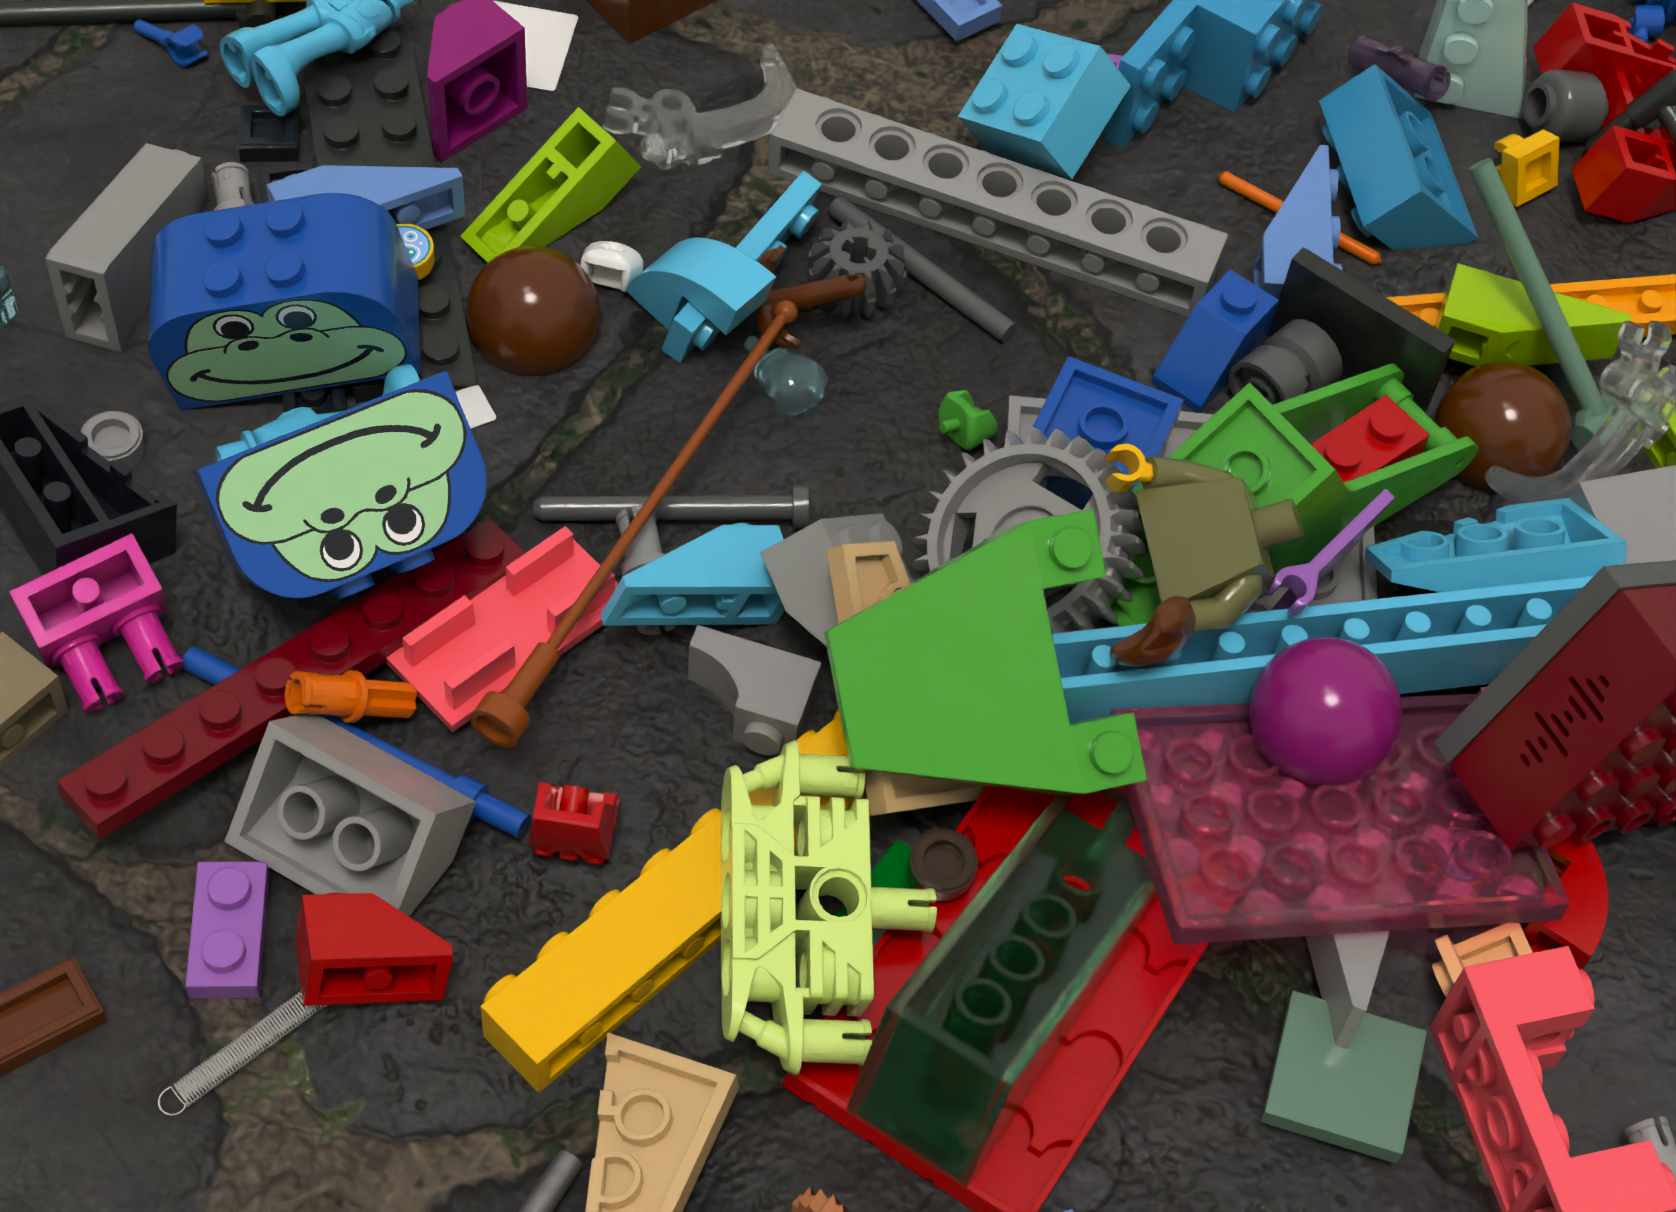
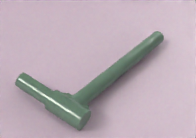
(1593, 405)

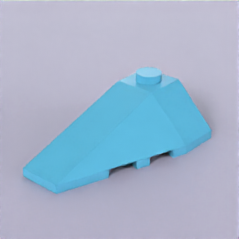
(1519, 547)

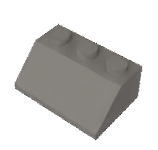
(325, 799)

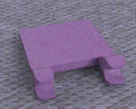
(1304, 578)

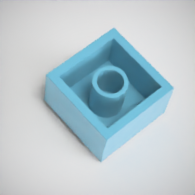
(1044, 100)

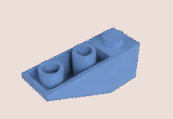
(1300, 222)

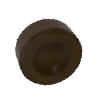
(942, 862)

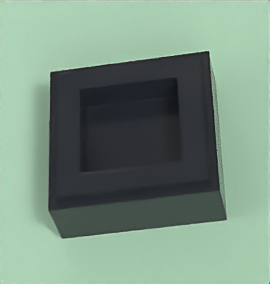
(267, 135)

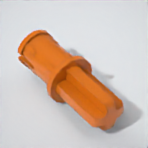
(348, 696)

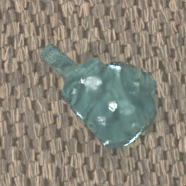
(790, 378)

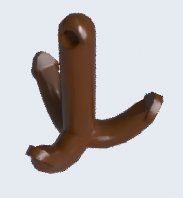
(804, 296)

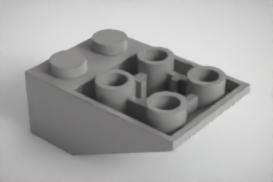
(802, 568)

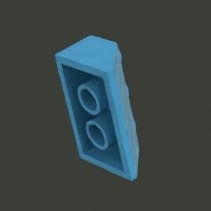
(1394, 165)

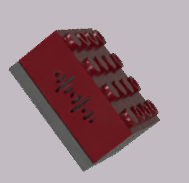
(1581, 718)

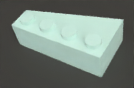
(1482, 50)

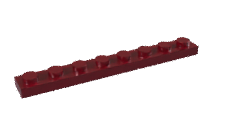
(238, 709)

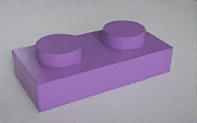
(228, 930)

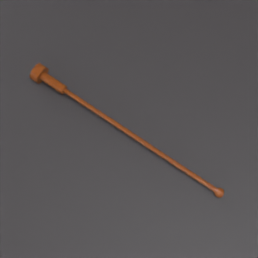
(503, 715)

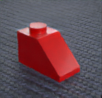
(366, 952)

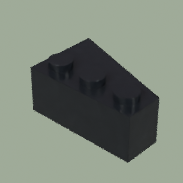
(68, 496)

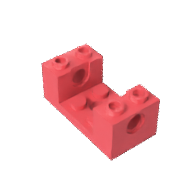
(1495, 1039)

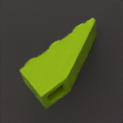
(1497, 322)

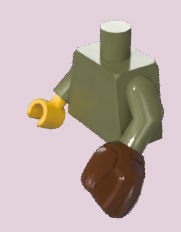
(1203, 546)

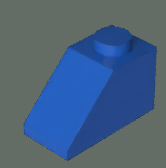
(1215, 337)

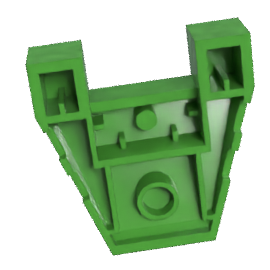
(967, 676)

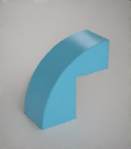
(710, 276)

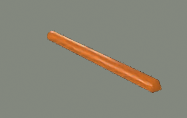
(1273, 204)

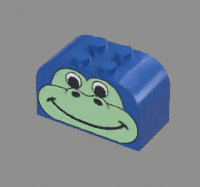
(281, 299)
(349, 493)

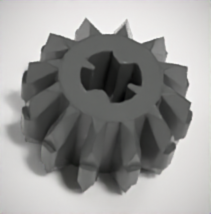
(862, 253)

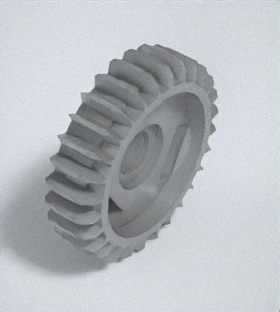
(1006, 491)

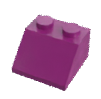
(474, 74)

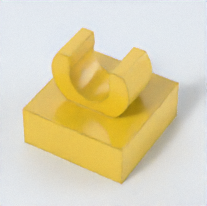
(1528, 165)

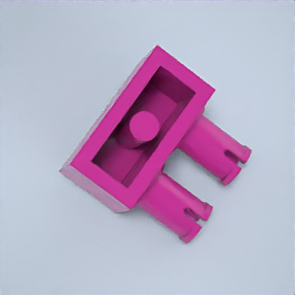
(94, 602)

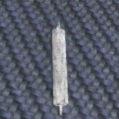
(218, 1071)

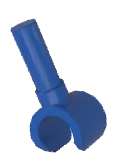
(1647, 22)
(181, 45)

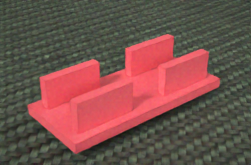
(486, 639)

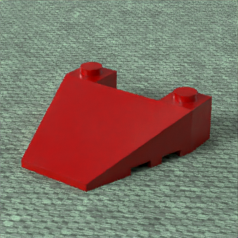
(1626, 170)

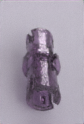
(1402, 66)

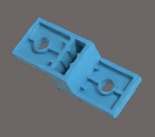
(1211, 49)

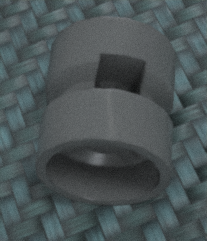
(1289, 363)

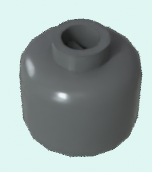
(1566, 105)

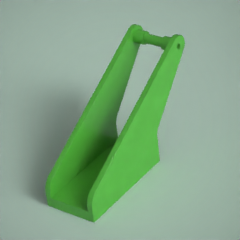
(1276, 460)

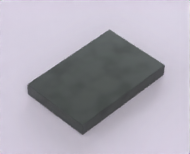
(1363, 325)

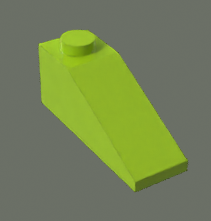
(555, 190)

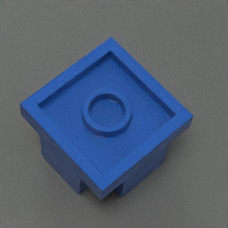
(1105, 413)

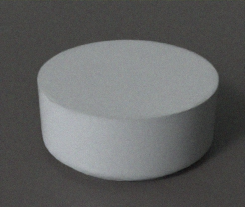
(116, 437)

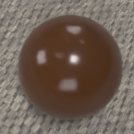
(532, 311)
(1511, 416)

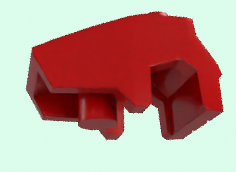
(573, 823)

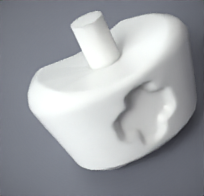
(611, 264)

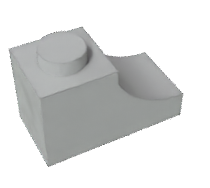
(759, 684)

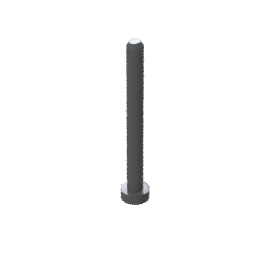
(680, 507)

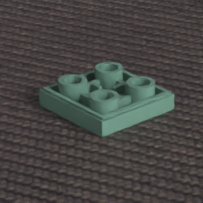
(1339, 1094)

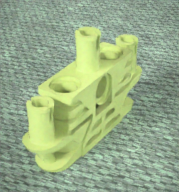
(761, 913)

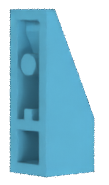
(702, 583)

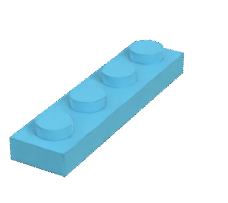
(789, 215)

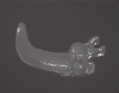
(680, 134)
(1640, 417)

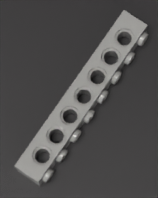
(997, 203)

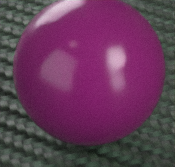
(1326, 711)

